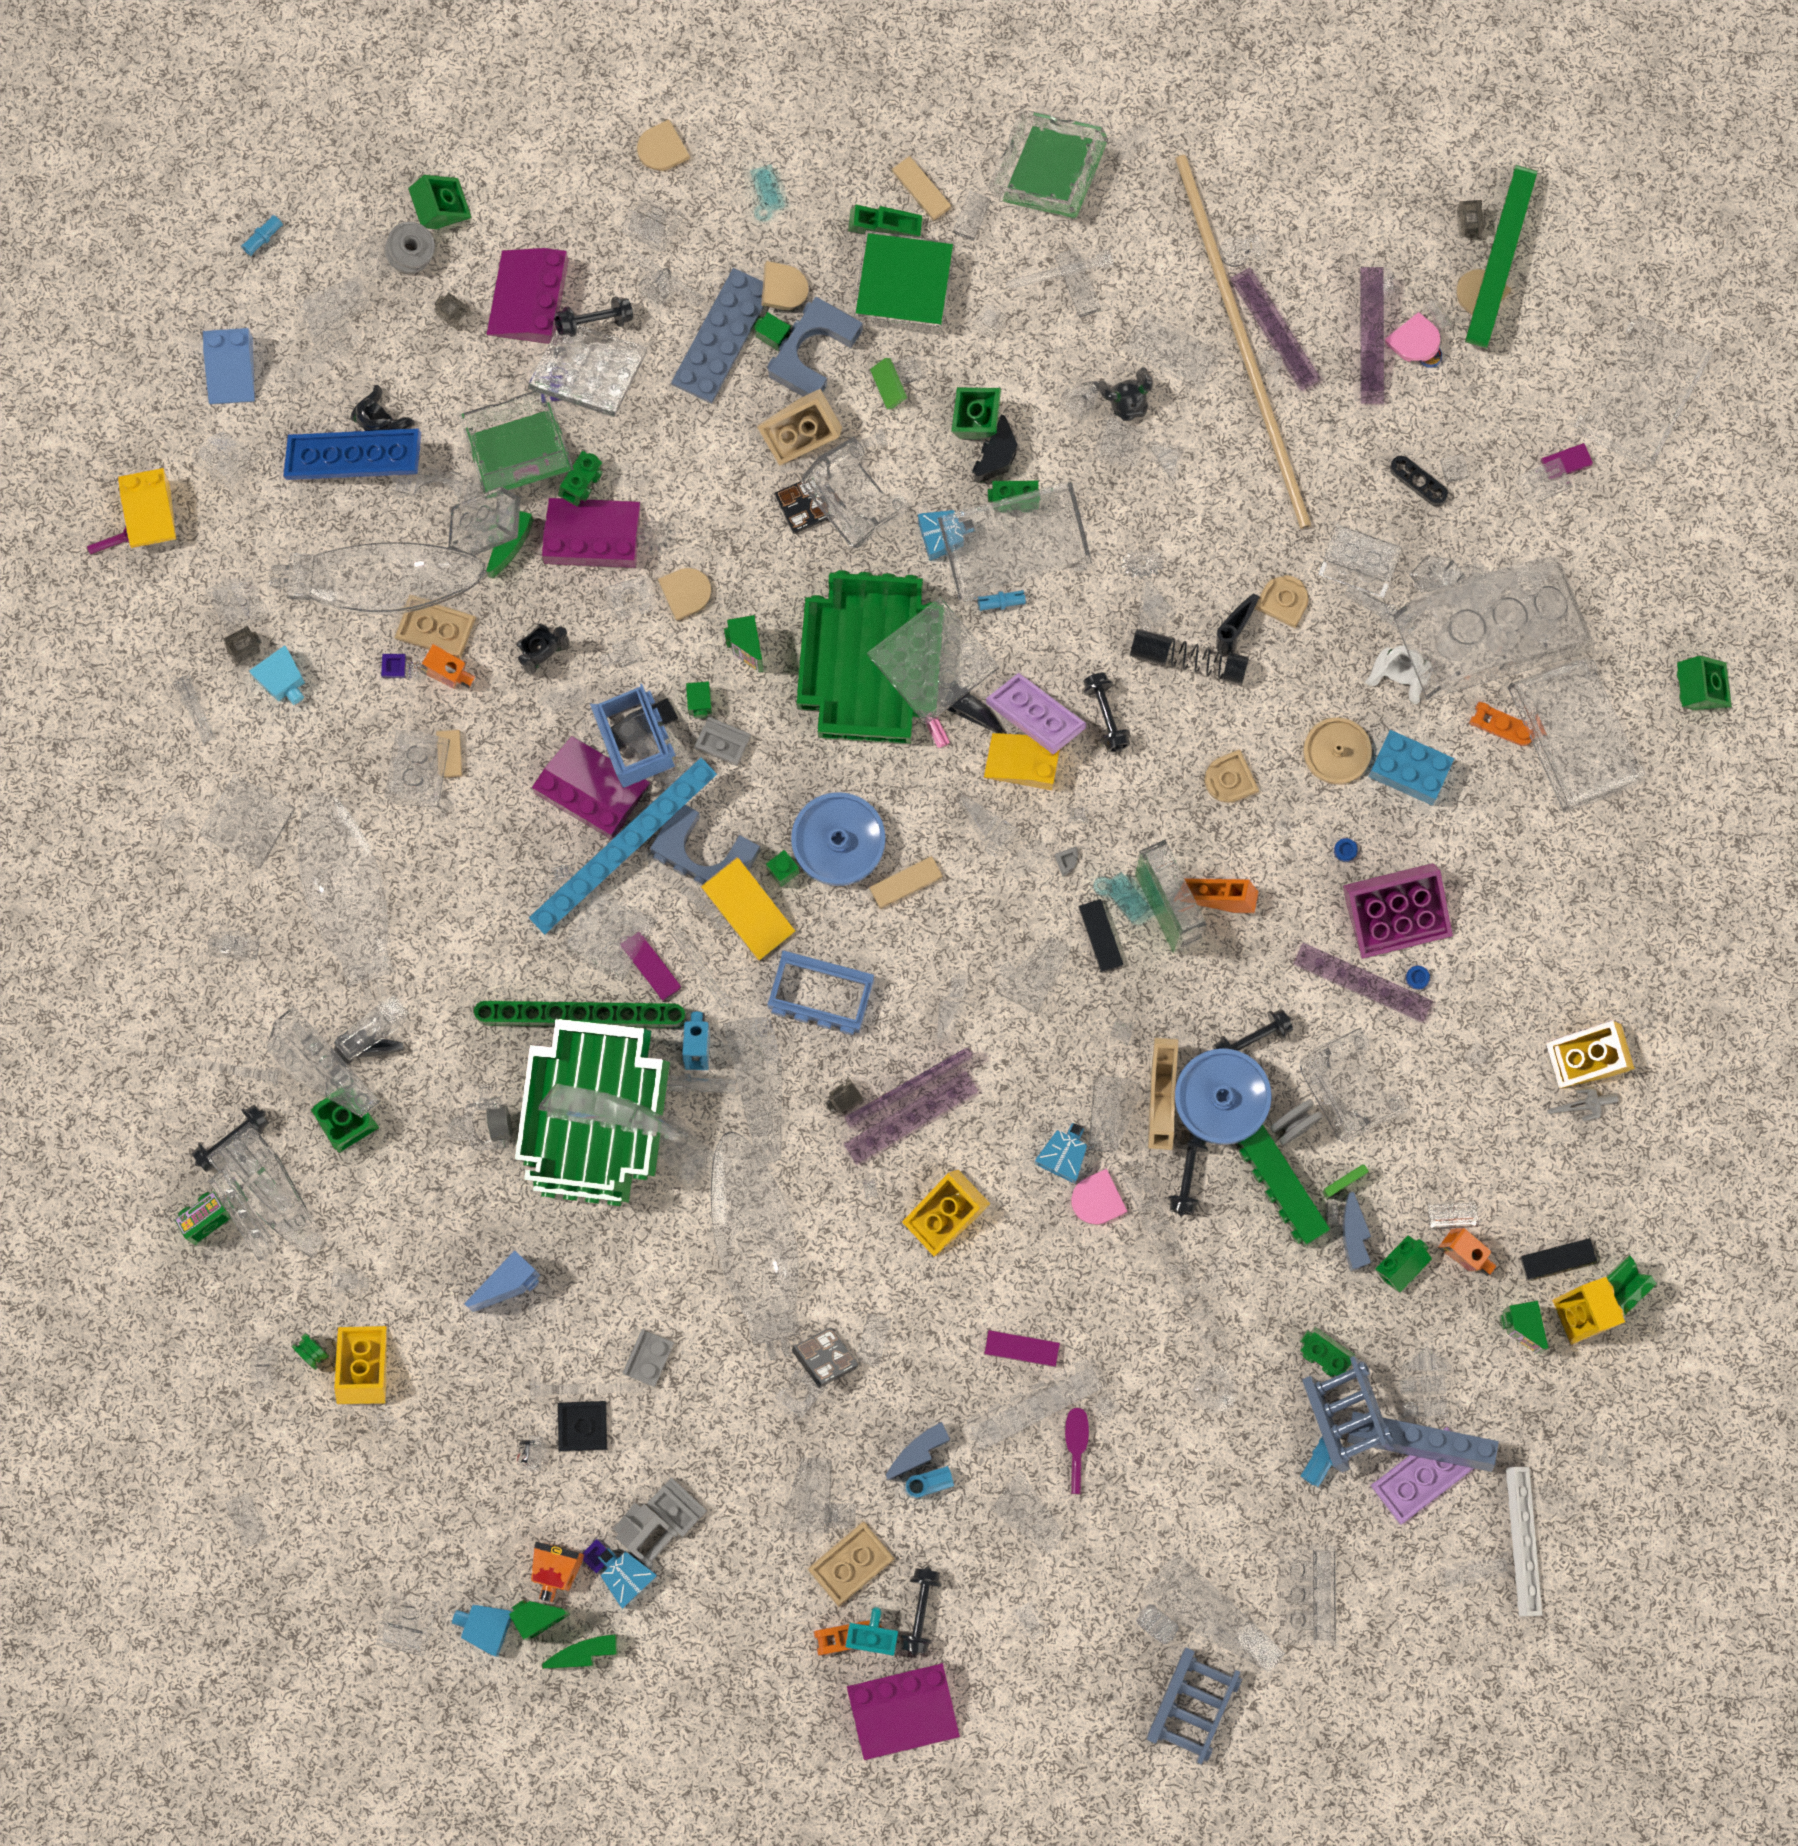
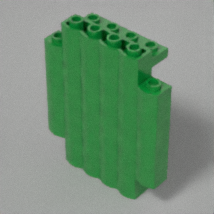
(834, 665)
(580, 1156)

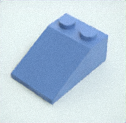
(229, 365)
(507, 1281)

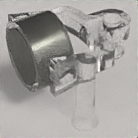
(497, 1119)

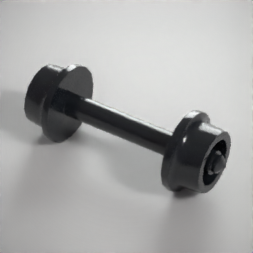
(566, 321)
(1098, 684)
(1279, 1022)
(253, 1115)
(1183, 1204)
(916, 1643)

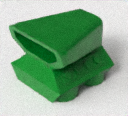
(342, 1125)
(1629, 1284)

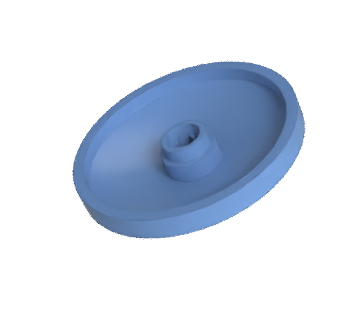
(838, 839)
(1223, 1096)

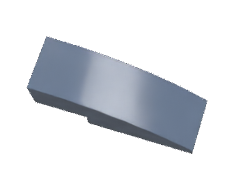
(1354, 1233)
(918, 1451)

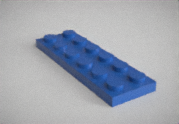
(352, 454)

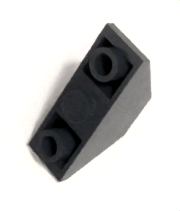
(997, 453)

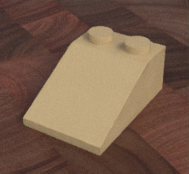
(800, 427)

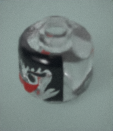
(533, 1453)

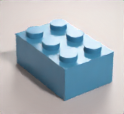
(1411, 767)

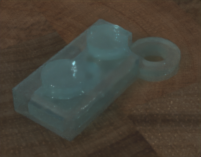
(767, 191)
(1123, 895)

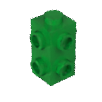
(578, 481)
(1006, 489)
(1404, 1263)
(1326, 1352)

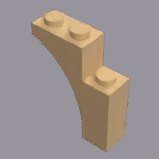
(1162, 1094)

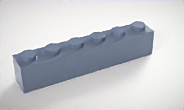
(1433, 1443)

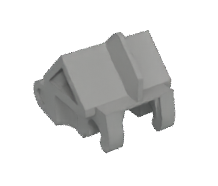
(637, 1527)

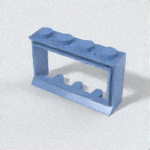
(648, 766)
(804, 1013)

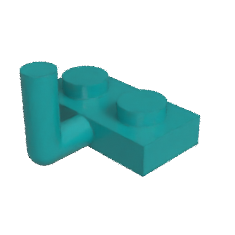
(871, 1637)

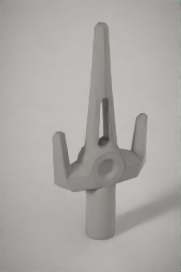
(1592, 1102)

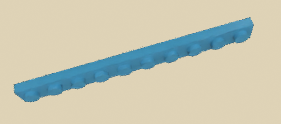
(622, 845)

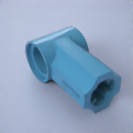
(1318, 1465)
(931, 1481)

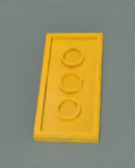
(747, 908)

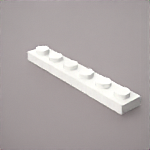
(1524, 1541)

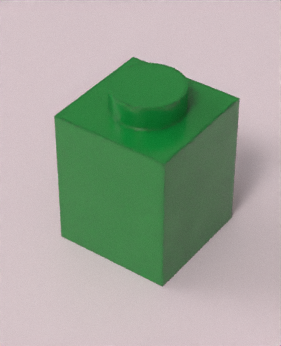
(772, 330)
(699, 699)
(782, 868)

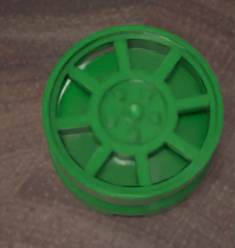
(310, 1351)

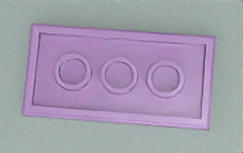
(1035, 713)
(1416, 1484)

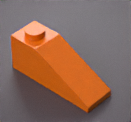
(1224, 894)

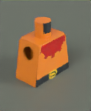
(435, 664)
(1460, 1245)
(554, 1569)

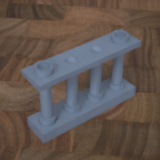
(1324, 1412)
(1168, 1708)

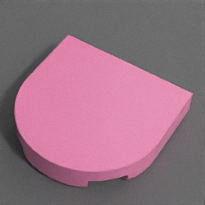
(1415, 339)
(1097, 1199)

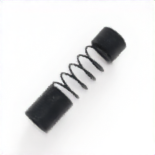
(1156, 647)

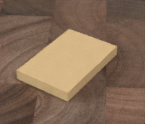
(436, 626)
(851, 1564)

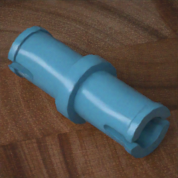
(261, 235)
(1001, 600)

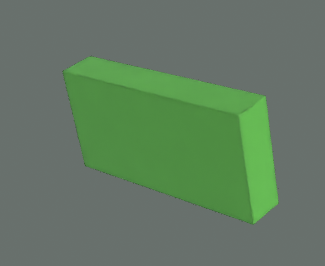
(888, 383)
(1345, 1181)

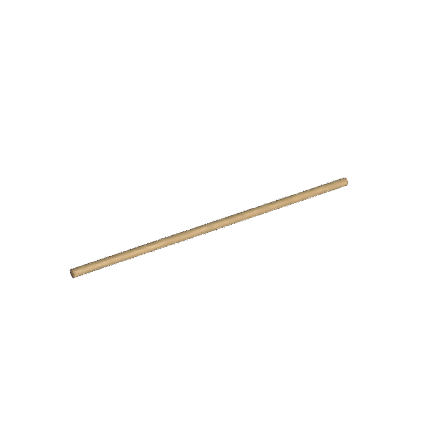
(1243, 342)

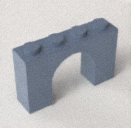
(818, 319)
(671, 847)

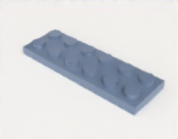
(721, 337)

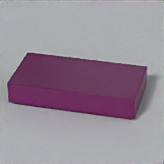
(1572, 458)

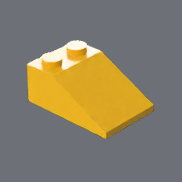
(147, 507)
(1020, 761)
(1590, 1055)
(945, 1212)
(1588, 1310)
(361, 1365)

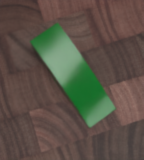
(884, 221)
(505, 553)
(582, 1653)

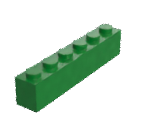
(1283, 1187)

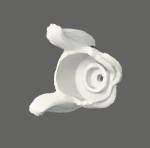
(1398, 667)

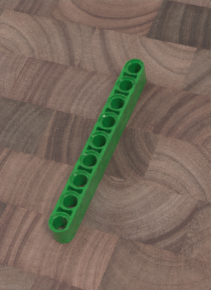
(1501, 256)
(570, 1008)

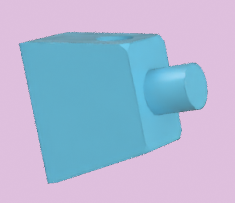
(279, 676)

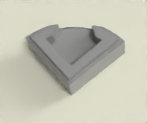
(1066, 860)

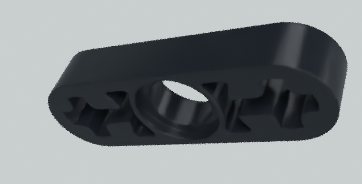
(1401, 475)

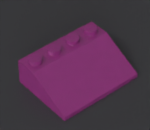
(528, 294)
(591, 534)
(587, 788)
(1398, 910)
(903, 1711)

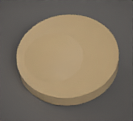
(1337, 751)

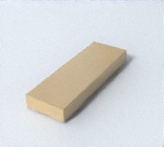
(921, 188)
(905, 882)

